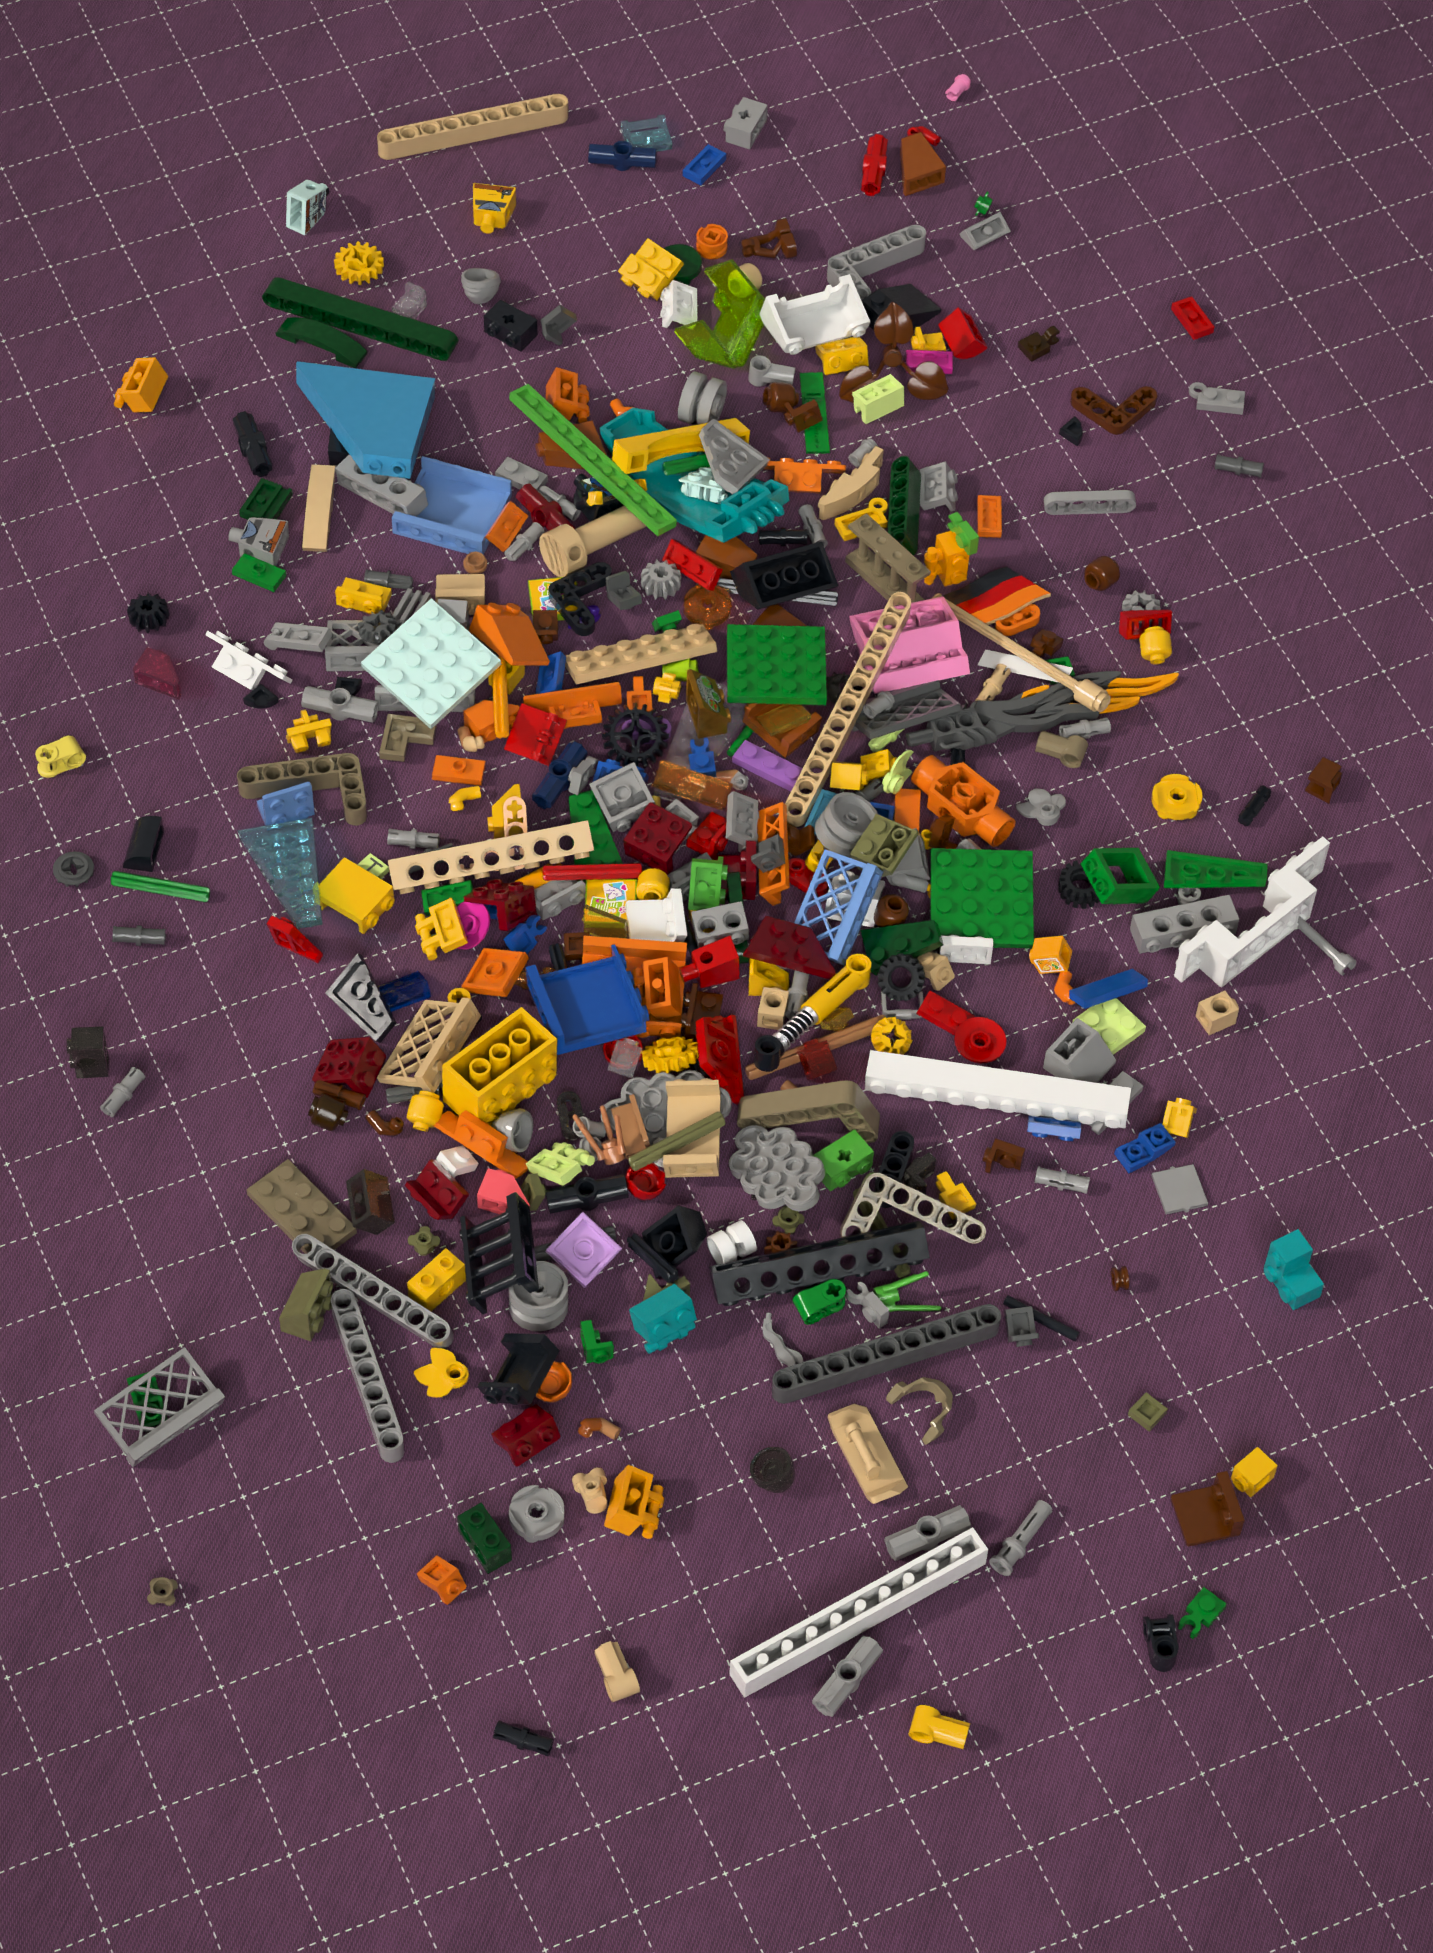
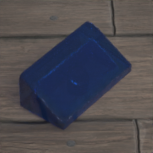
(405, 991)

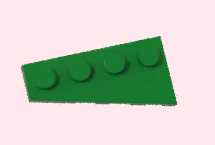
(584, 808)
(1205, 871)

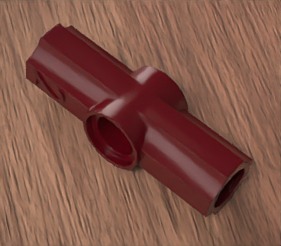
(543, 512)

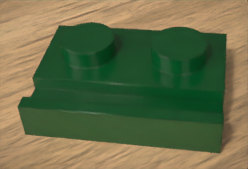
(266, 501)

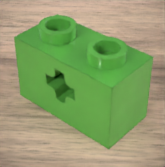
(845, 1160)

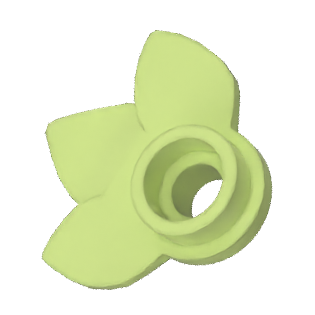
(898, 775)

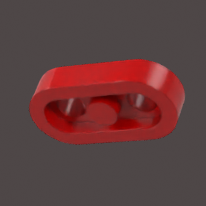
(803, 876)

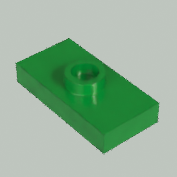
(259, 572)
(439, 894)

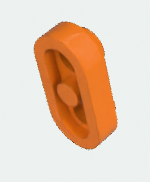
(1018, 622)

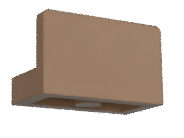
(632, 1127)

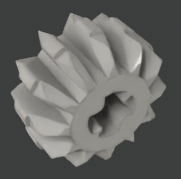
(660, 579)

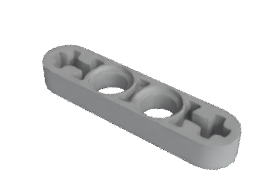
(1123, 502)

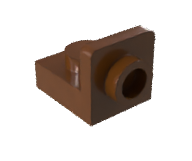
(546, 625)
(799, 840)
(1004, 1153)

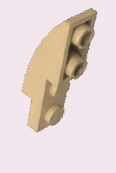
(852, 488)

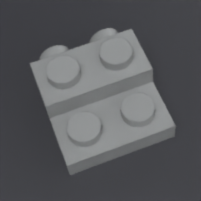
(622, 796)

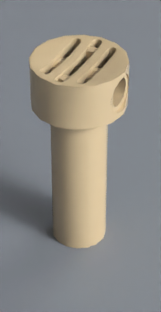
(567, 548)

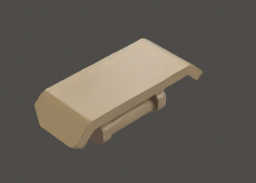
(866, 1453)

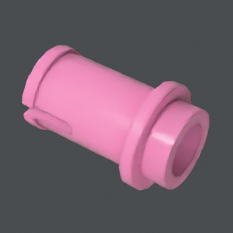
(961, 84)

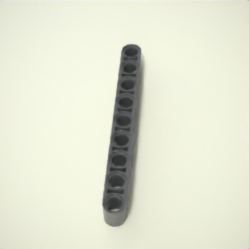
(877, 1362)

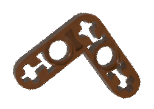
(1118, 414)

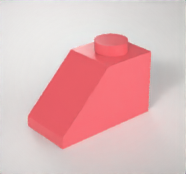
(495, 1188)

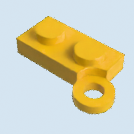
(876, 514)

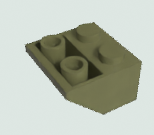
(884, 844)
(307, 1304)

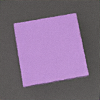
(583, 1249)

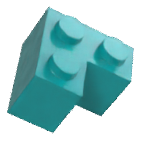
(1290, 1270)

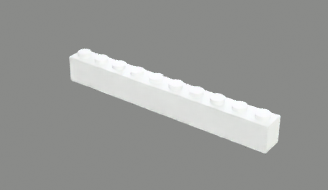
(997, 1089)
(858, 1612)

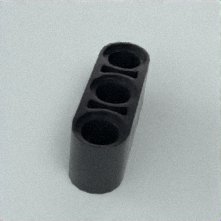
(897, 1159)

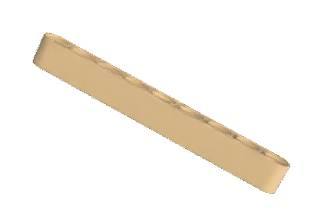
(472, 126)

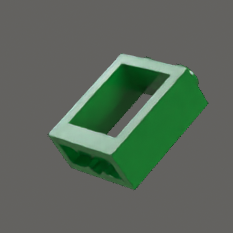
(1140, 879)

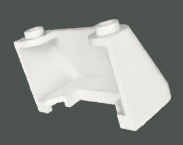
(815, 317)

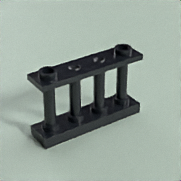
(521, 1254)

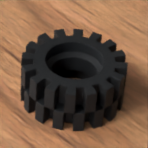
(1072, 893)
(901, 993)

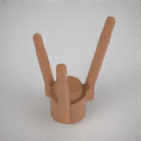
(612, 1149)

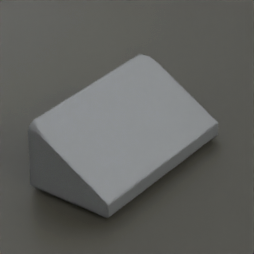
(985, 231)

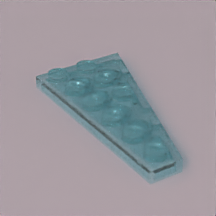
(289, 865)

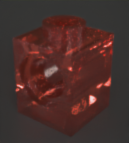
(816, 1059)

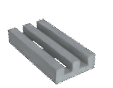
(414, 597)

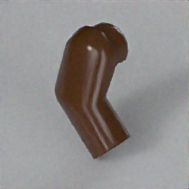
(389, 1128)

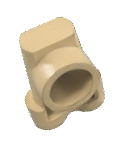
(592, 1489)

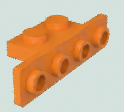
(803, 476)
(577, 705)
(482, 1140)

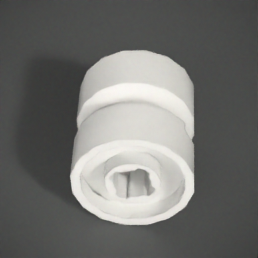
(734, 1242)

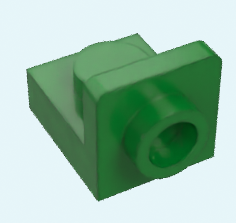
(592, 1346)

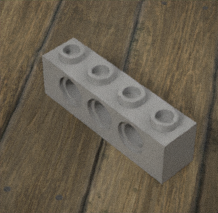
(384, 491)
(1147, 926)

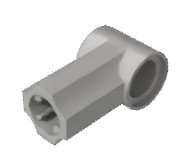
(764, 372)

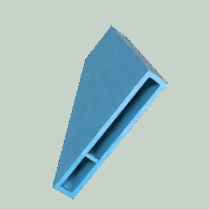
(371, 413)

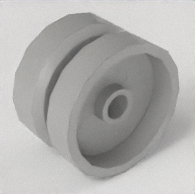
(702, 399)
(844, 822)
(544, 1307)

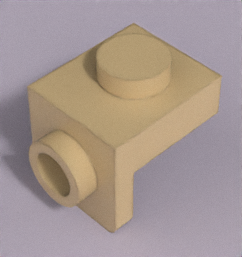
(936, 969)

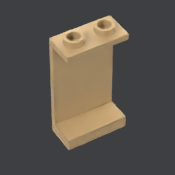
(686, 1105)

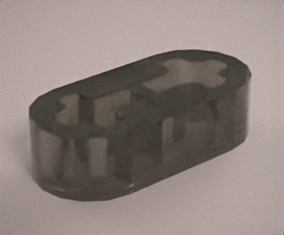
(565, 1115)

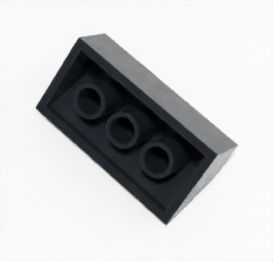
(784, 576)

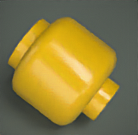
(1155, 645)
(652, 885)
(424, 1110)

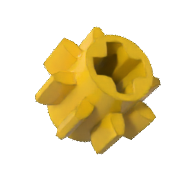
(666, 687)

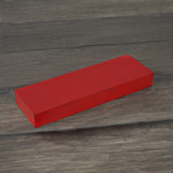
(693, 564)

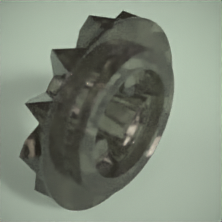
(833, 683)

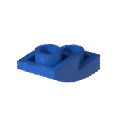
(1146, 1148)

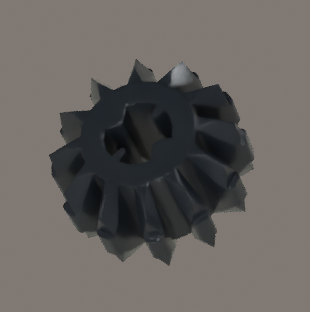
(148, 612)

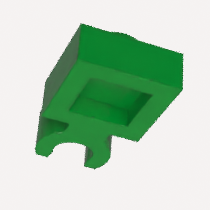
(1203, 1610)

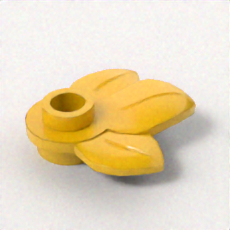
(438, 1374)

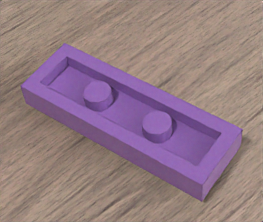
(767, 765)

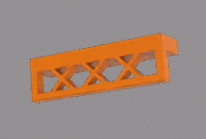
(769, 882)

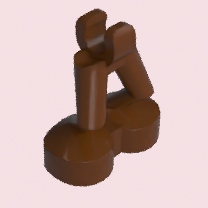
(785, 242)

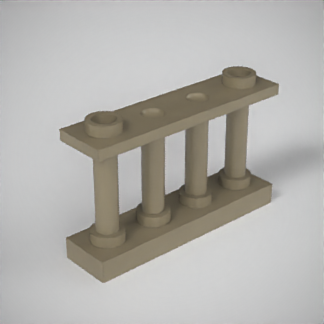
(887, 549)

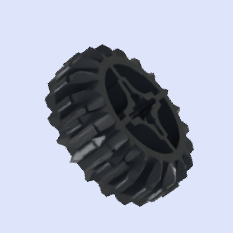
(625, 735)

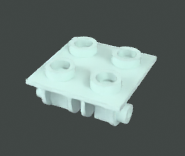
(703, 485)

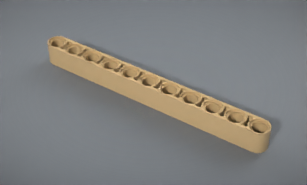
(852, 698)

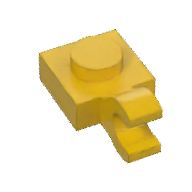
(954, 1196)

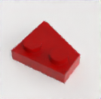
(291, 938)

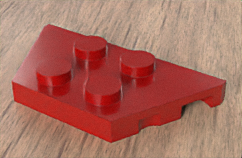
(720, 1053)

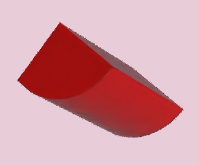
(962, 335)

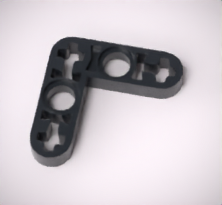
(595, 578)

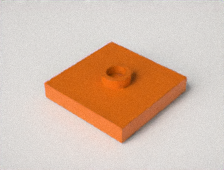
(495, 972)

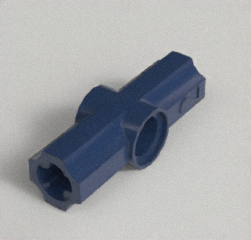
(622, 155)
(557, 778)

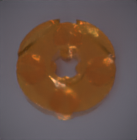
(709, 617)

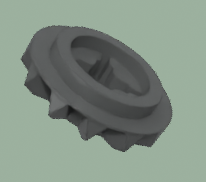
(382, 632)
(83, 864)

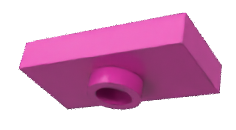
(942, 358)

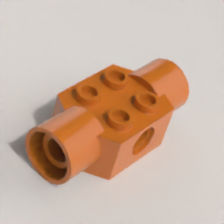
(966, 796)

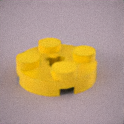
(1176, 809)

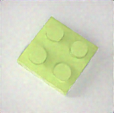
(1114, 1023)

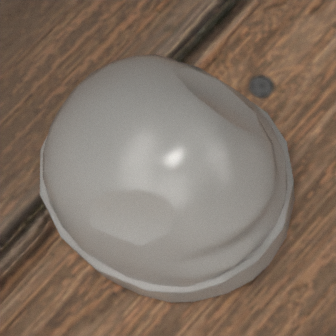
(480, 284)
(517, 1126)

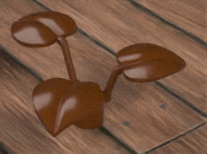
(896, 327)

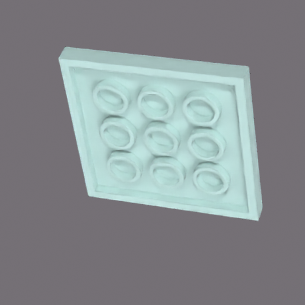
(431, 663)

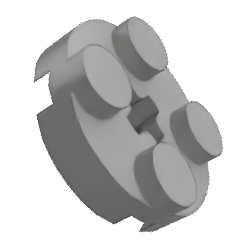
(535, 1528)

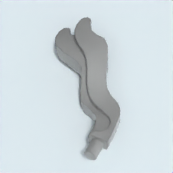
(782, 1353)

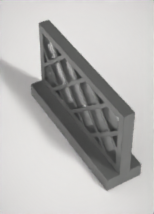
(911, 707)

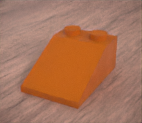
(509, 634)

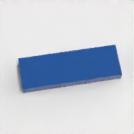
(1108, 988)

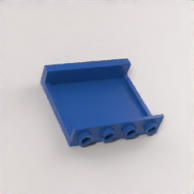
(588, 1003)

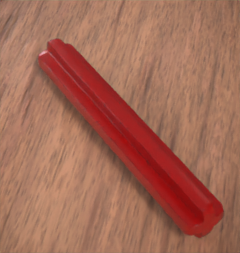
(591, 872)

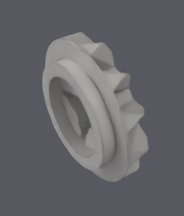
(1131, 602)

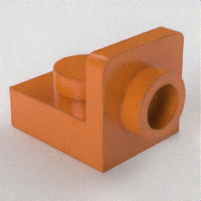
(442, 1578)

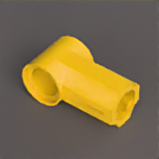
(931, 1726)

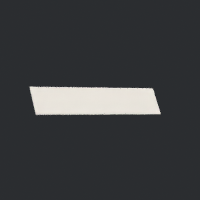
(1017, 665)

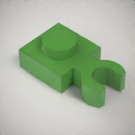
(965, 534)

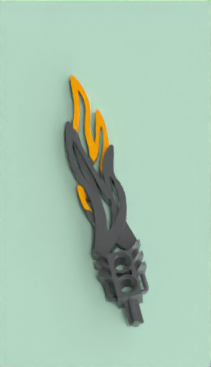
(1053, 706)

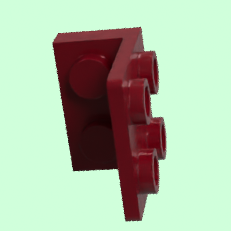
(656, 837)
(747, 869)
(513, 901)

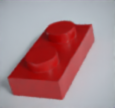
(1192, 318)
(942, 1012)

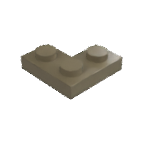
(400, 731)

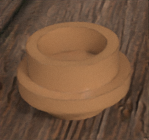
(475, 563)

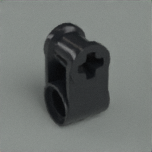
(1161, 1636)

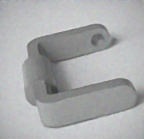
(901, 1014)

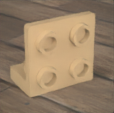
(462, 587)

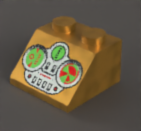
(706, 705)

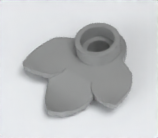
(1042, 806)

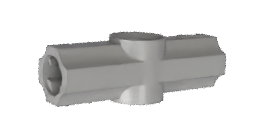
(340, 704)
(913, 1540)
(837, 1688)

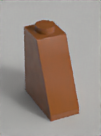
(919, 165)
(555, 456)
(726, 554)

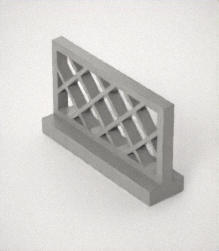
(350, 654)
(171, 1427)

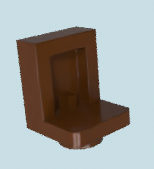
(803, 416)
(941, 831)

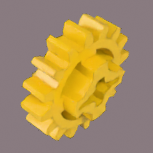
(359, 263)
(670, 1054)

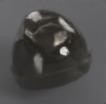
(773, 1470)

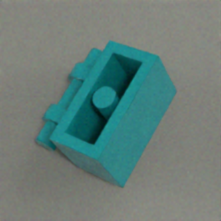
(664, 1318)

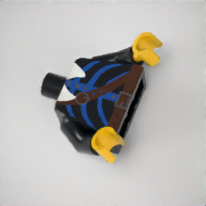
(594, 498)

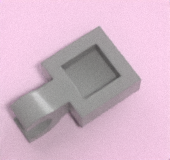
(873, 1307)

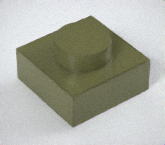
(533, 1191)
(1147, 1411)

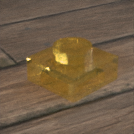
(837, 1019)

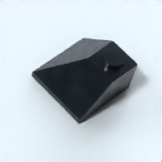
(676, 1235)

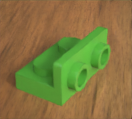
(706, 883)

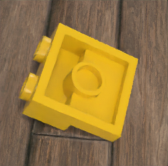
(650, 269)

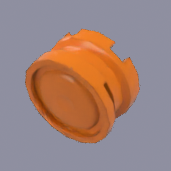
(712, 241)

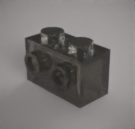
(370, 1202)

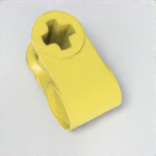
(61, 755)

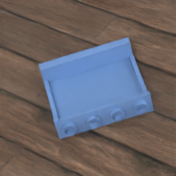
(459, 507)

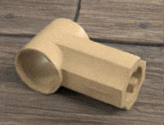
(618, 1678)

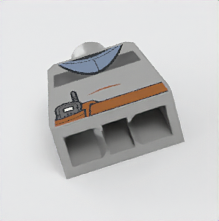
(262, 538)

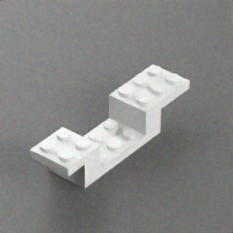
(1286, 898)

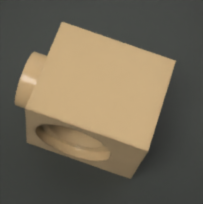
(769, 1016)
(1211, 1019)

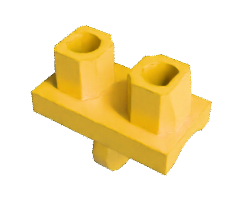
(306, 728)

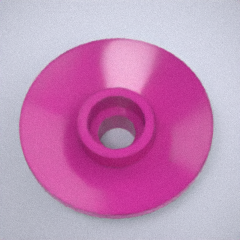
(475, 922)

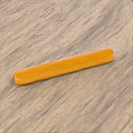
(500, 701)

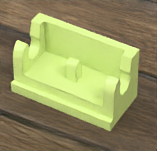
(879, 398)

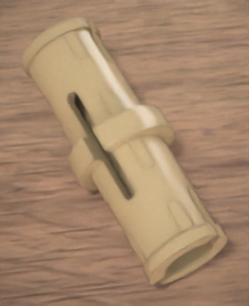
(993, 685)

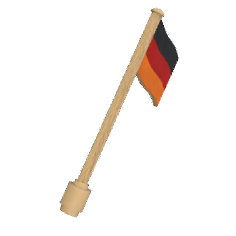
(1000, 596)

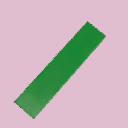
(817, 435)

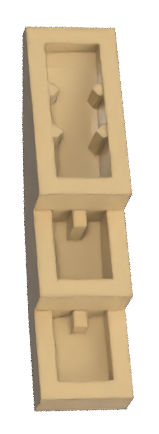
(318, 508)

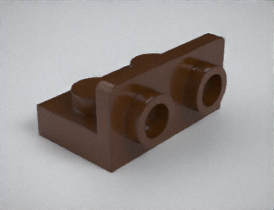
(699, 1005)

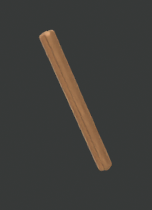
(834, 1041)

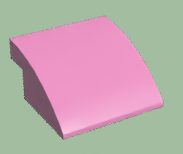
(925, 649)

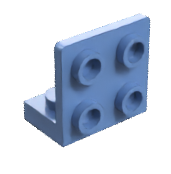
(287, 804)

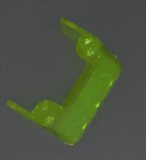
(739, 319)

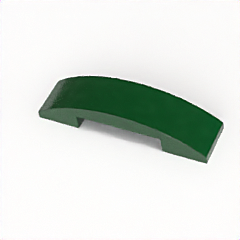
(325, 337)

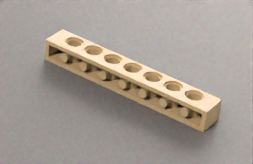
(578, 831)

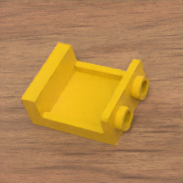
(356, 894)

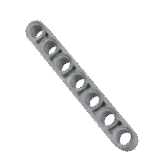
(382, 1299)
(367, 1386)

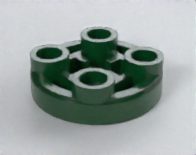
(691, 259)

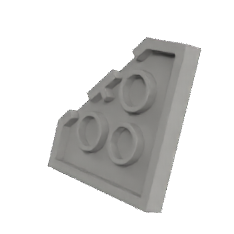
(730, 457)

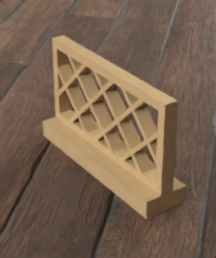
(448, 1044)

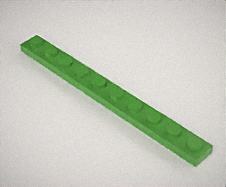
(593, 460)

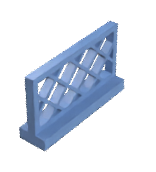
(855, 908)

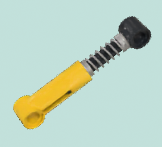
(813, 1011)

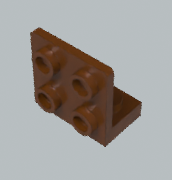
(1209, 1512)

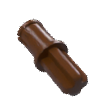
(350, 1097)

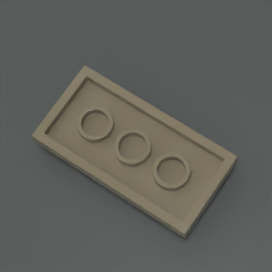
(300, 1207)

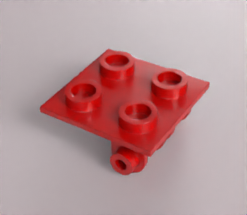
(535, 734)

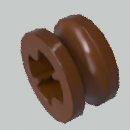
(1120, 1278)

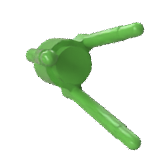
(889, 1295)

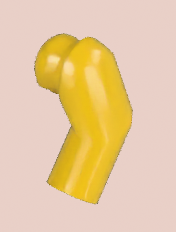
(462, 795)

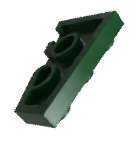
(904, 938)

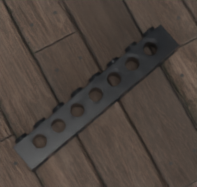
(725, 1275)

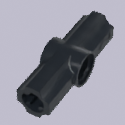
(252, 444)
(571, 1196)

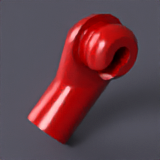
(930, 136)

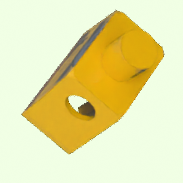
(492, 206)

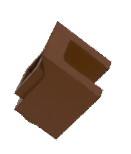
(1324, 779)

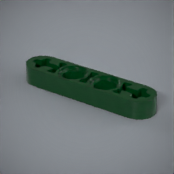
(735, 895)

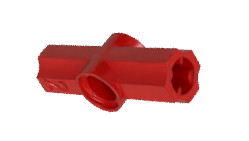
(874, 165)

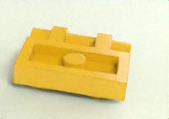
(447, 925)

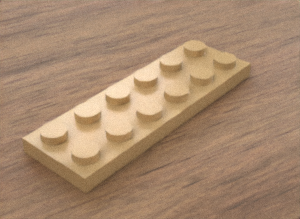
(640, 653)

